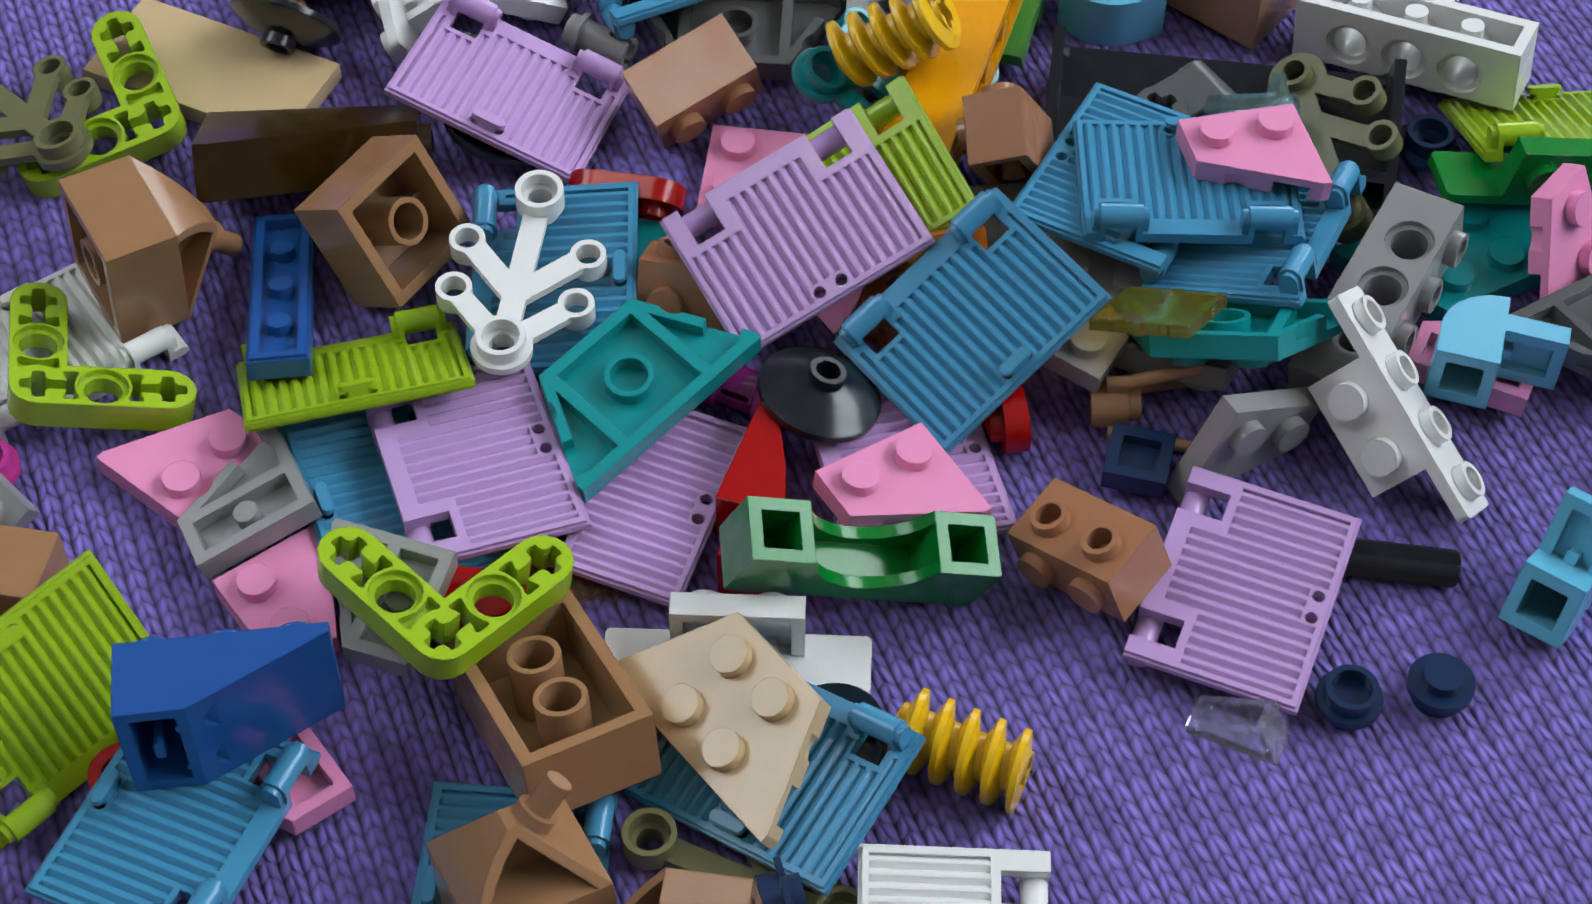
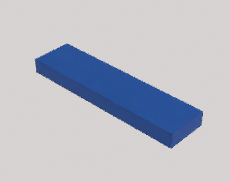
(281, 299)

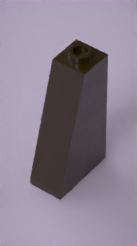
(289, 148)

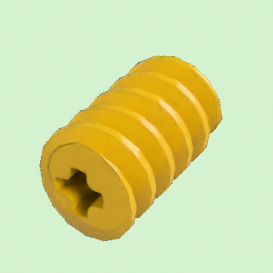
(893, 38)
(969, 751)

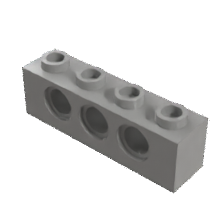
(1405, 228)

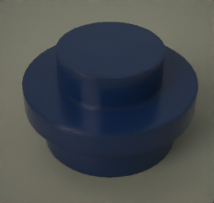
(1440, 685)
(1349, 697)

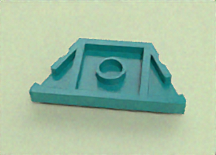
(1492, 262)
(1249, 335)
(634, 385)

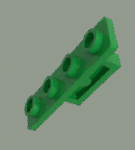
(1532, 160)

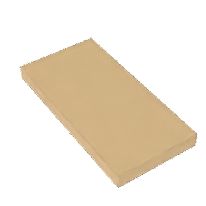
(221, 66)

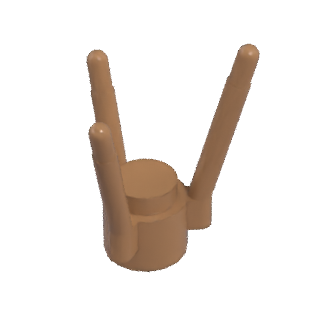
(1120, 397)

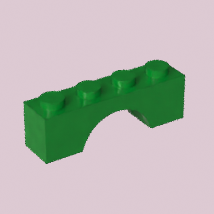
(792, 551)

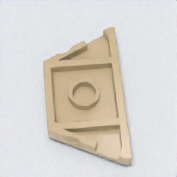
(733, 715)

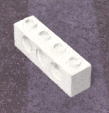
(1445, 44)

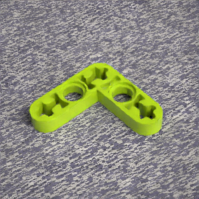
(136, 107)
(55, 379)
(438, 616)

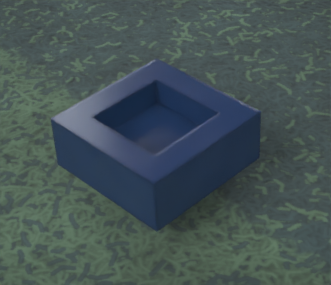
(1138, 460)

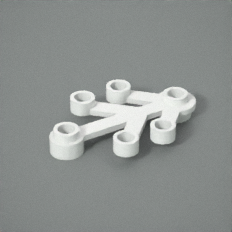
(521, 282)

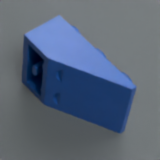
(218, 699)

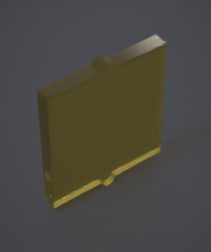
(1158, 312)

